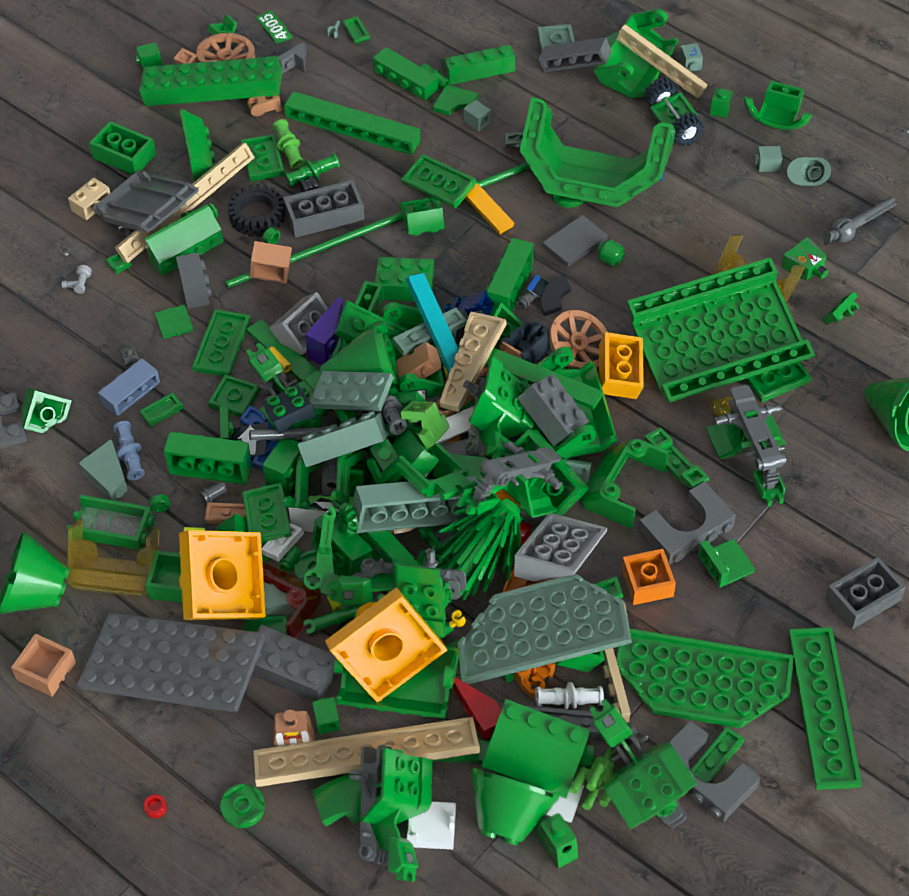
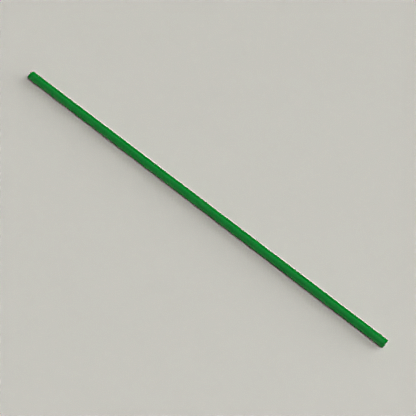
(373, 226)

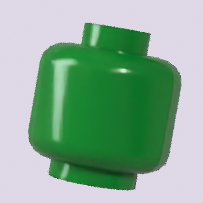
(611, 253)

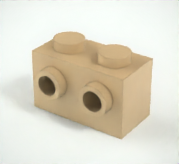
(87, 197)

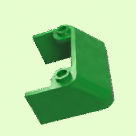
(604, 494)

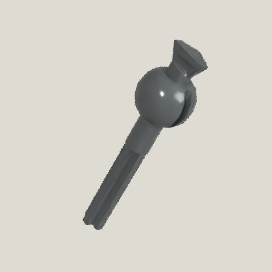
(844, 229)

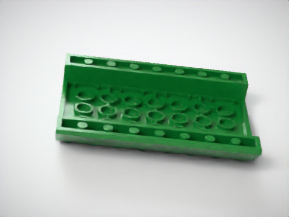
(717, 330)

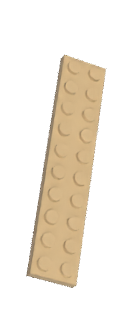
(343, 754)

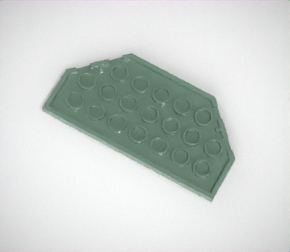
(542, 627)

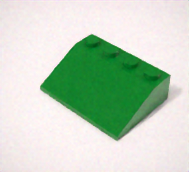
(535, 748)

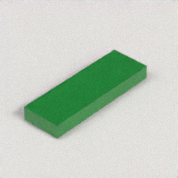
(717, 755)

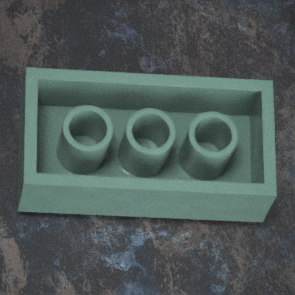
(344, 439)

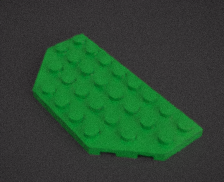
(704, 678)

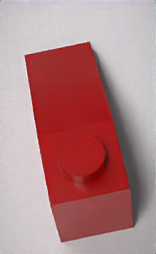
(479, 706)

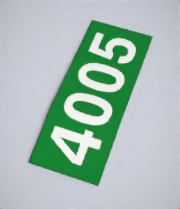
(274, 27)

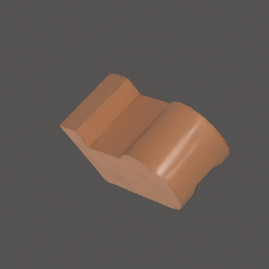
(260, 105)

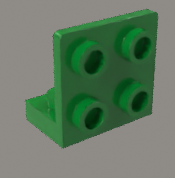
(725, 562)

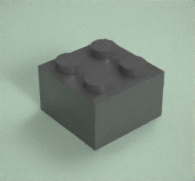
(194, 280)

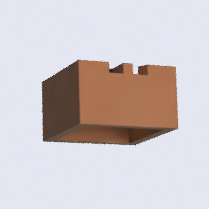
(270, 262)
(43, 665)

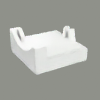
(433, 827)

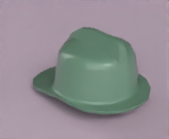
(809, 171)

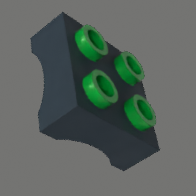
(288, 408)

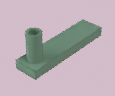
(418, 335)

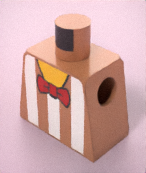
(292, 728)

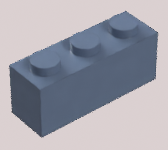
(129, 387)

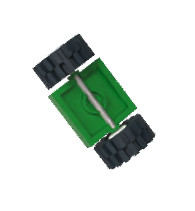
(673, 108)

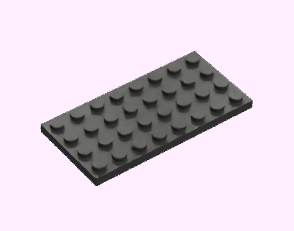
(172, 662)

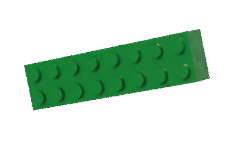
(211, 81)

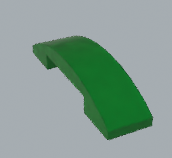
(677, 464)

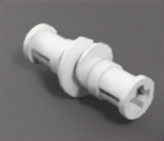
(569, 695)

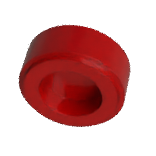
(155, 806)

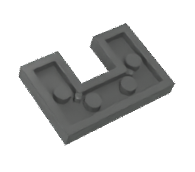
(12, 433)

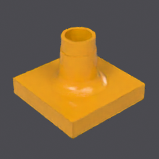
(221, 575)
(385, 644)

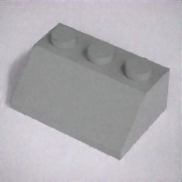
(296, 322)

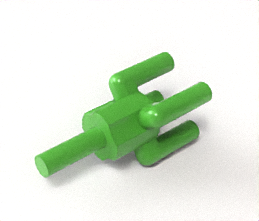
(596, 777)

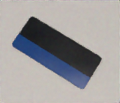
(537, 285)

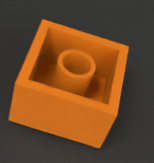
(648, 576)

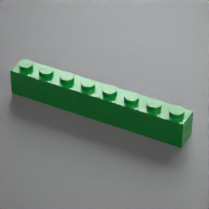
(352, 123)

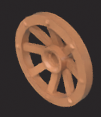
(225, 53)
(577, 340)

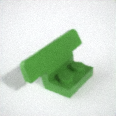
(432, 422)

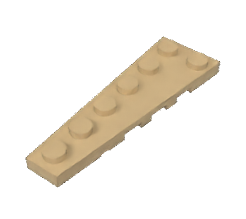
(475, 348)

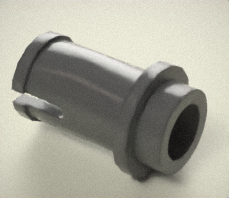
(523, 302)
(212, 492)

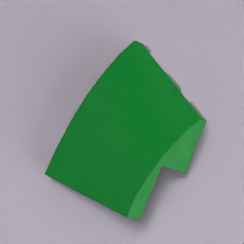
(338, 799)

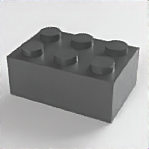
(553, 409)
(865, 593)

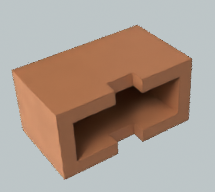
(421, 363)

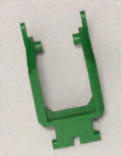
(446, 486)
(339, 496)

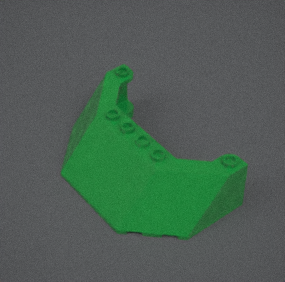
(586, 173)

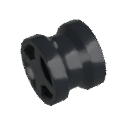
(307, 185)

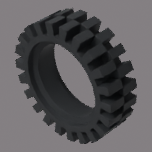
(257, 226)

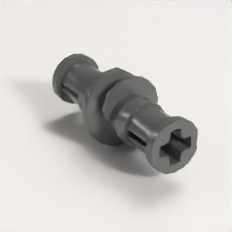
(392, 414)

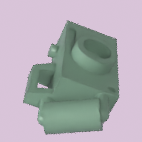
(513, 139)

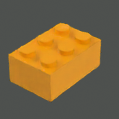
(621, 365)

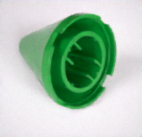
(367, 353)
(891, 405)

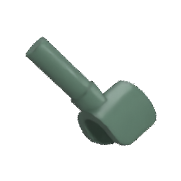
(333, 29)

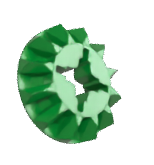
(348, 519)

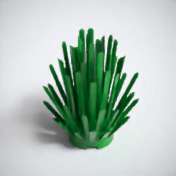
(480, 541)

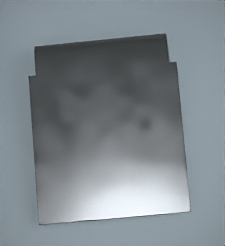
(144, 201)

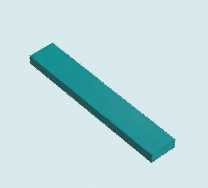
(433, 319)

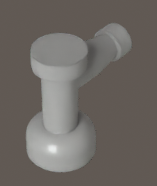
(83, 272)

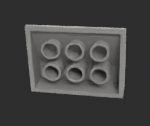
(556, 548)

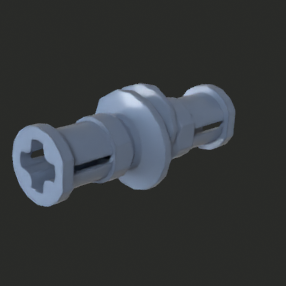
(128, 450)

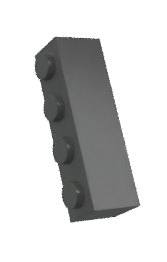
(575, 54)

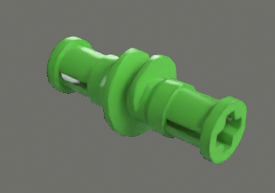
(288, 144)

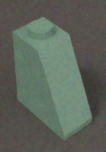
(104, 471)

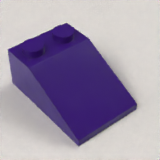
(321, 336)

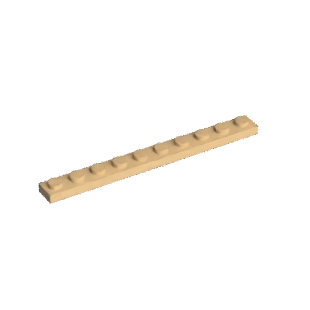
(206, 184)

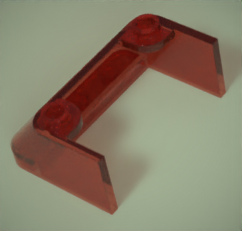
(298, 597)

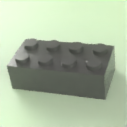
(324, 208)
(294, 665)

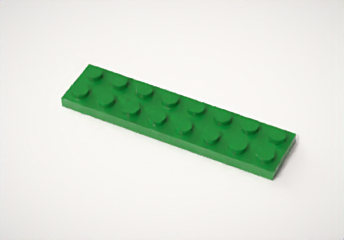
(824, 709)

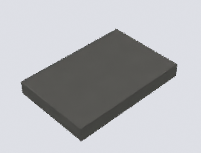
(575, 240)

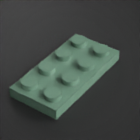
(351, 390)

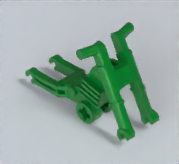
(325, 572)

